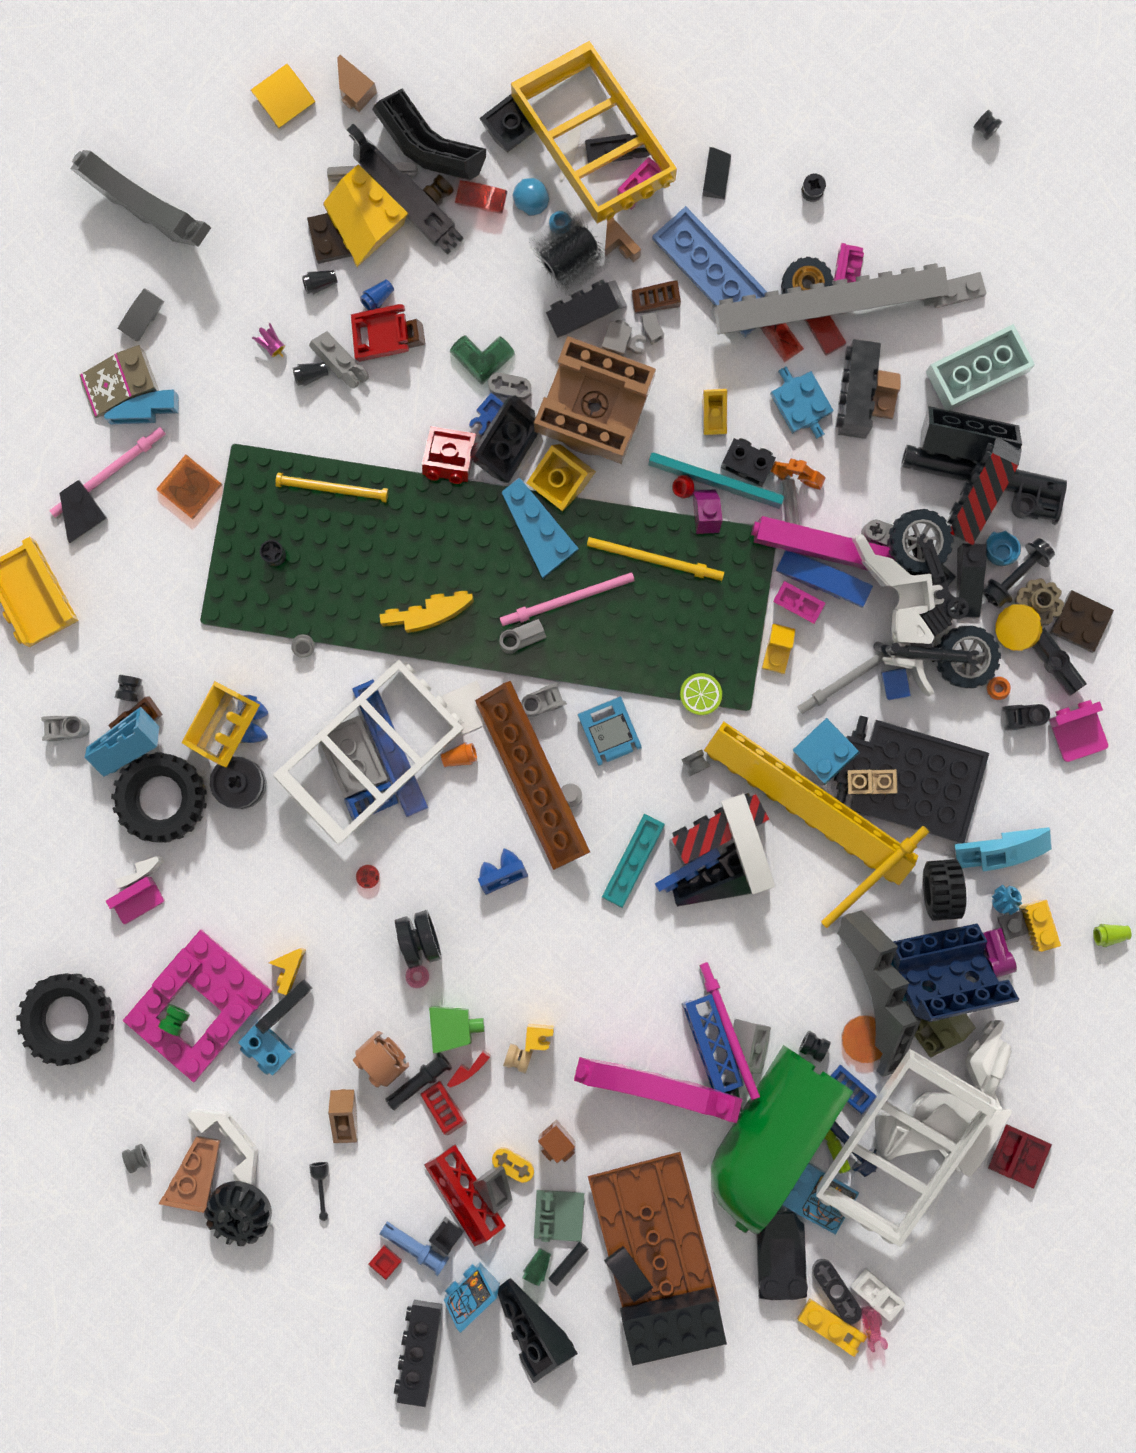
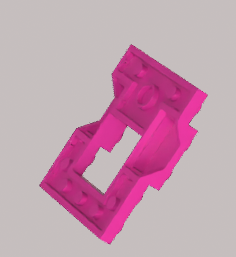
(218, 979)

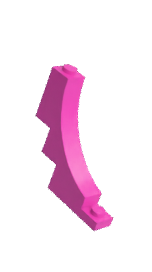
(658, 1088)

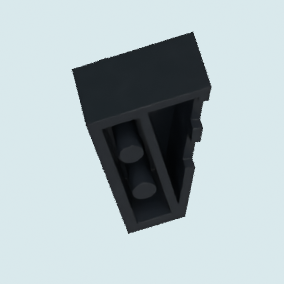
(585, 307)

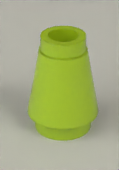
(1108, 935)

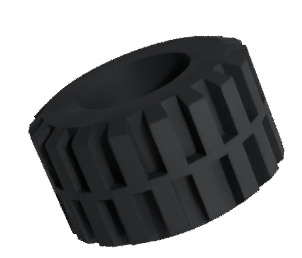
(944, 889)

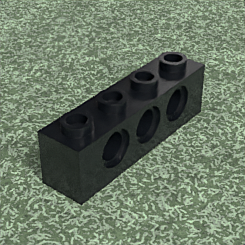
(417, 1392)

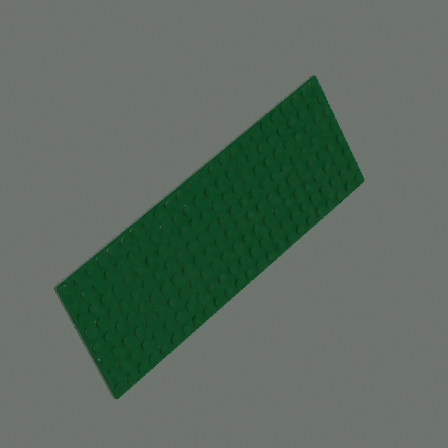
(439, 537)

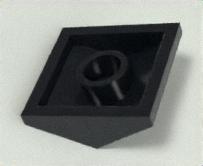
(507, 124)

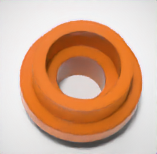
(1005, 688)

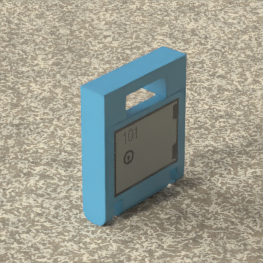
(612, 734)

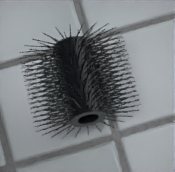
(571, 250)

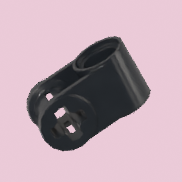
(1021, 717)

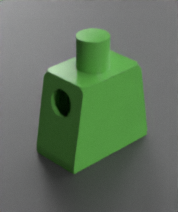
(452, 1027)

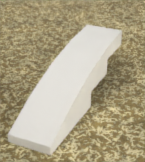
(748, 844)

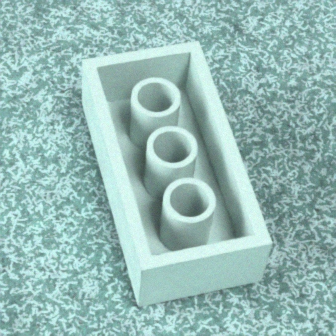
(980, 368)

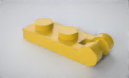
(831, 1326)

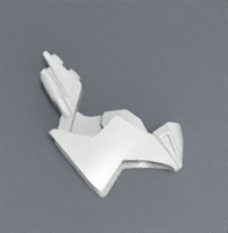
(949, 1113)

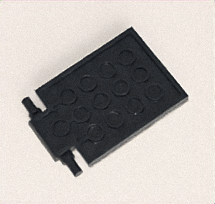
(934, 779)

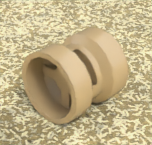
(512, 1058)

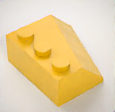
(363, 213)

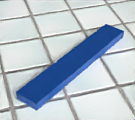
(391, 754)

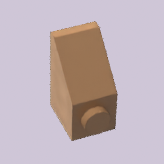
(354, 85)
(343, 1116)

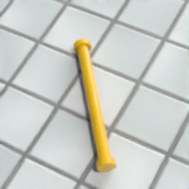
(331, 487)

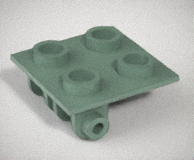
(558, 1215)

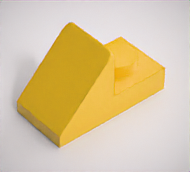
(714, 411)
(778, 648)
(291, 963)

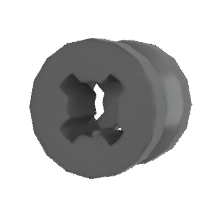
(695, 762)
(135, 1158)

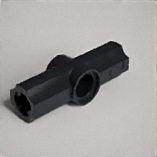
(1066, 674)

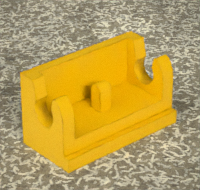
(536, 1035)

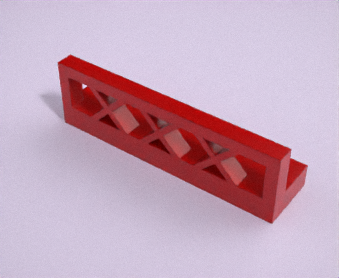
(456, 1195)

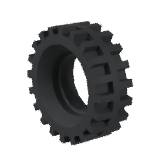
(128, 793)
(34, 1024)

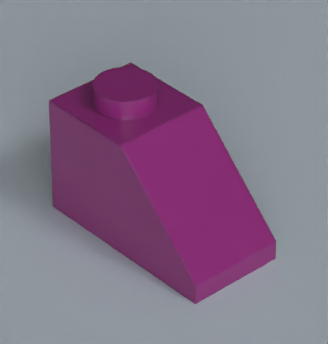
(707, 511)

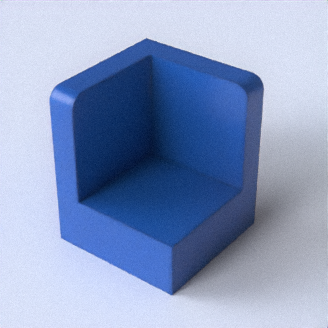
(896, 683)

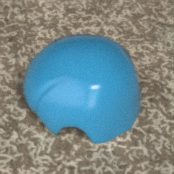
(530, 196)
(1002, 548)

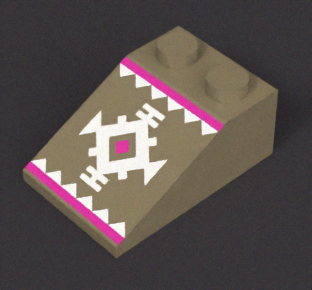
(118, 380)

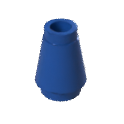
(376, 295)

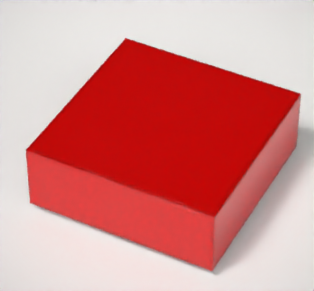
(385, 1262)

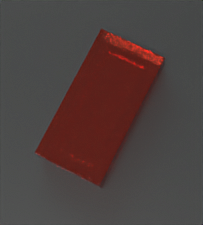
(826, 334)

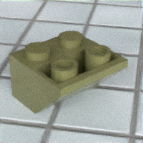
(943, 1033)

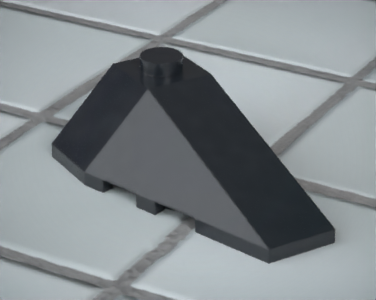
(540, 1338)

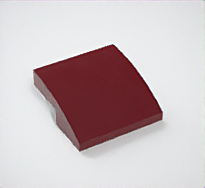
(1020, 1156)

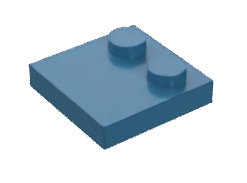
(826, 751)

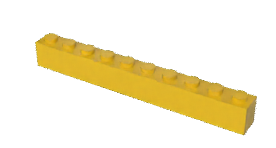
(807, 801)

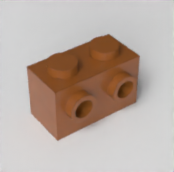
(556, 1143)

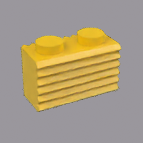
(1040, 925)

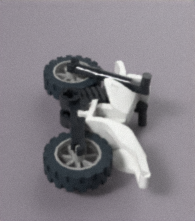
(927, 604)

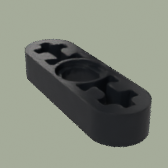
(283, 1006)
(851, 1302)

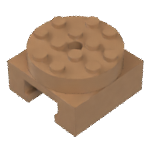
(599, 377)

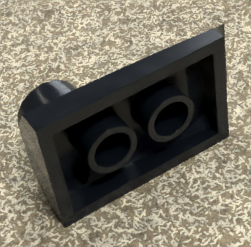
(506, 440)
(782, 1259)

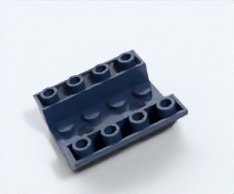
(943, 963)

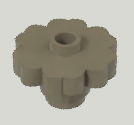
(1047, 594)

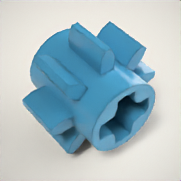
(1006, 899)

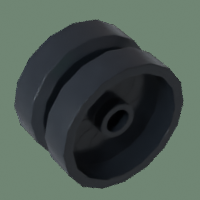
(224, 783)
(414, 940)

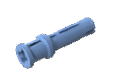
(422, 1253)

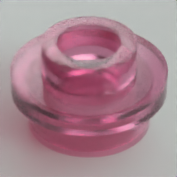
(417, 984)

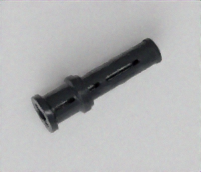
(427, 1074)

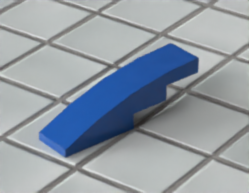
(824, 578)

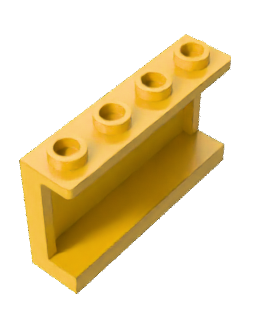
(32, 595)

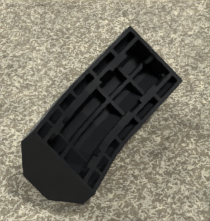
(422, 143)

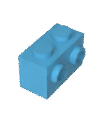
(266, 1049)

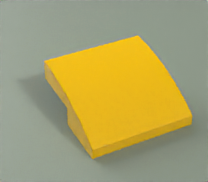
(282, 95)

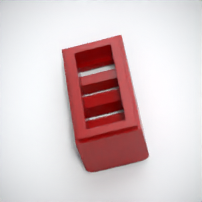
(441, 1121)

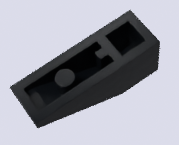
(971, 576)

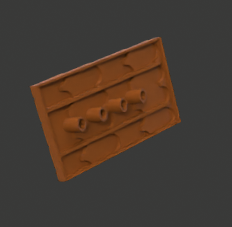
(656, 1221)

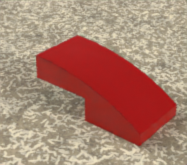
(464, 1073)

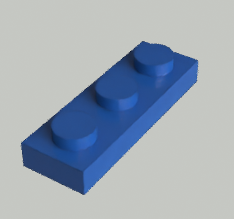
(688, 871)

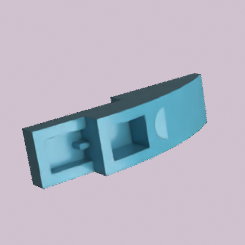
(1005, 852)

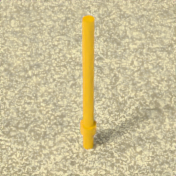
(700, 570)
(907, 846)

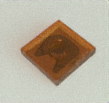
(189, 486)

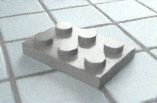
(356, 744)

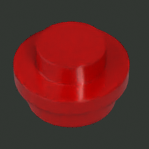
(683, 486)

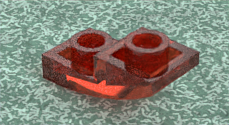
(481, 196)

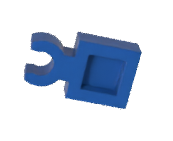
(487, 412)

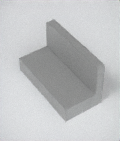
(753, 1042)

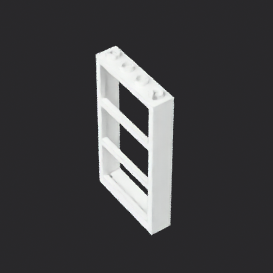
(313, 807)
(868, 1219)

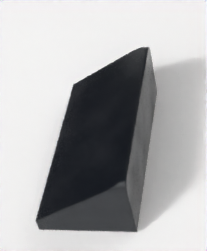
(716, 173)

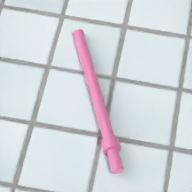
(144, 444)
(524, 613)

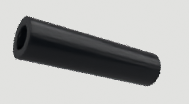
(568, 1263)

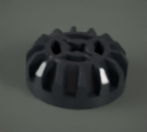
(242, 1206)

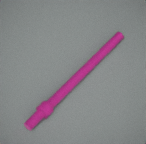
(712, 987)

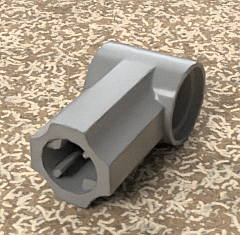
(524, 636)

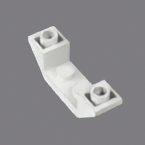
(203, 1119)

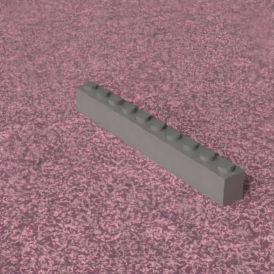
(830, 300)

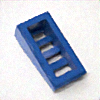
(366, 794)
(853, 1102)

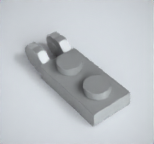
(338, 360)

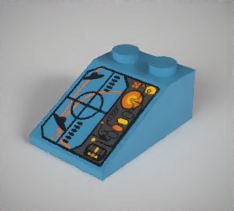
(806, 1204)
(471, 1295)

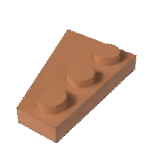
(194, 1179)

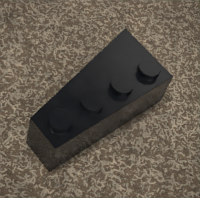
(858, 389)

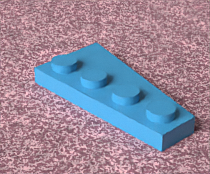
(540, 531)

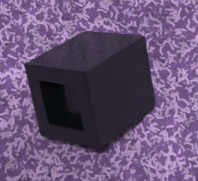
(446, 1235)

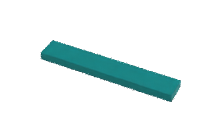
(716, 480)

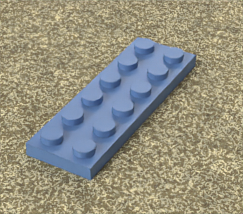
(706, 260)

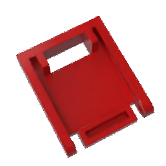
(385, 332)

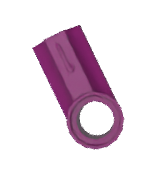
(997, 953)

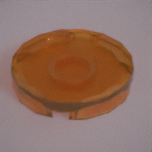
(859, 1039)

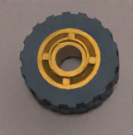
(809, 269)

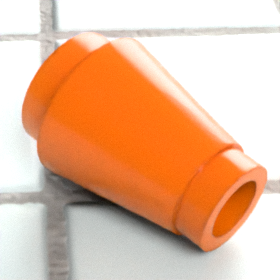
(461, 755)

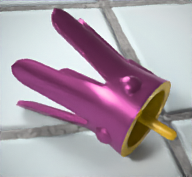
(271, 342)

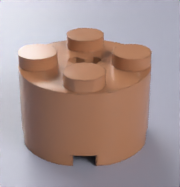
(381, 1060)

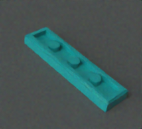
(633, 860)

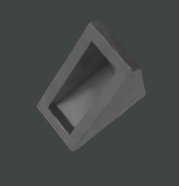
(494, 1188)

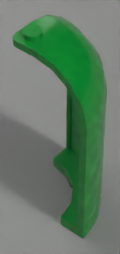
(775, 1139)

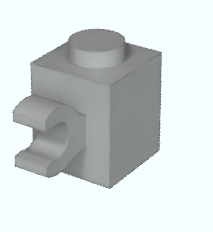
(618, 339)

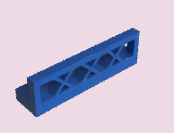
(703, 1046)

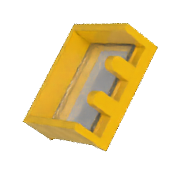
(220, 724)

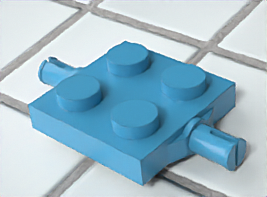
(801, 402)

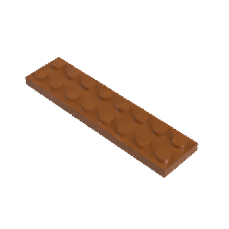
(532, 775)

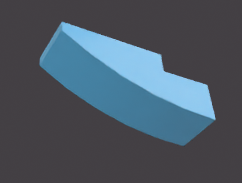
(144, 408)

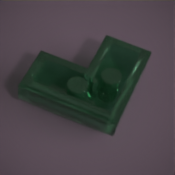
(482, 363)

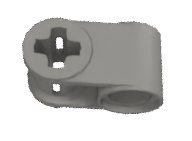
(881, 528)
(544, 700)
(60, 728)

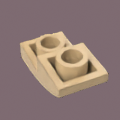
(872, 782)

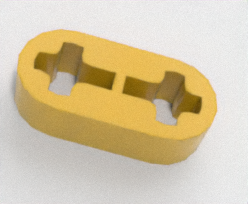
(515, 1159)

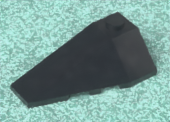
(717, 882)

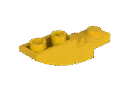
(437, 611)

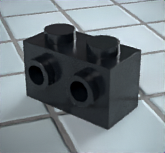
(748, 461)

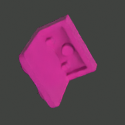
(1079, 731)

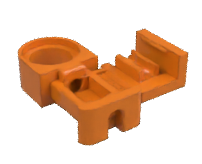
(806, 474)

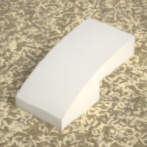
(143, 868)
(878, 1295)

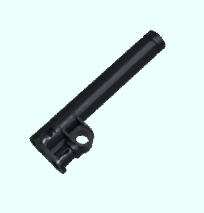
(1040, 492)

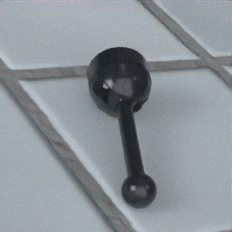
(319, 1172)

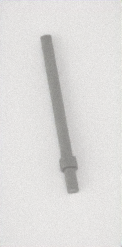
(820, 697)

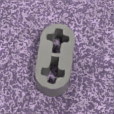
(509, 380)

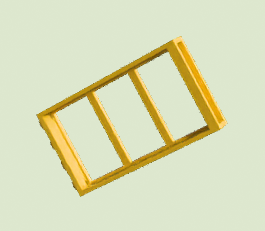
(558, 71)

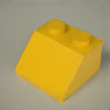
(560, 476)

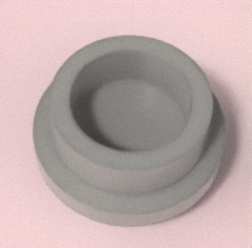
(303, 646)
(572, 794)

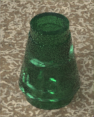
(537, 1267)

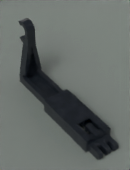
(404, 192)

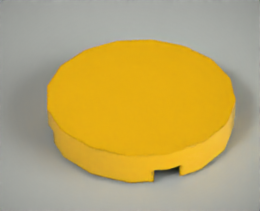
(1018, 627)

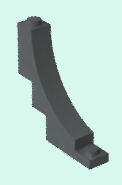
(148, 208)
(893, 1018)

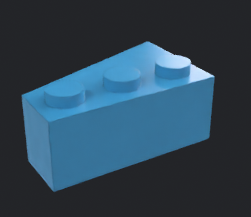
(123, 743)

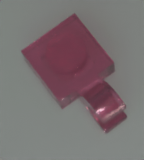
(872, 1323)

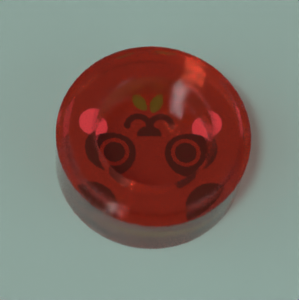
(368, 876)

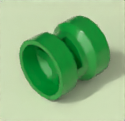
(174, 1020)

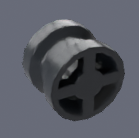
(987, 124)
(812, 193)

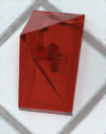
(783, 340)

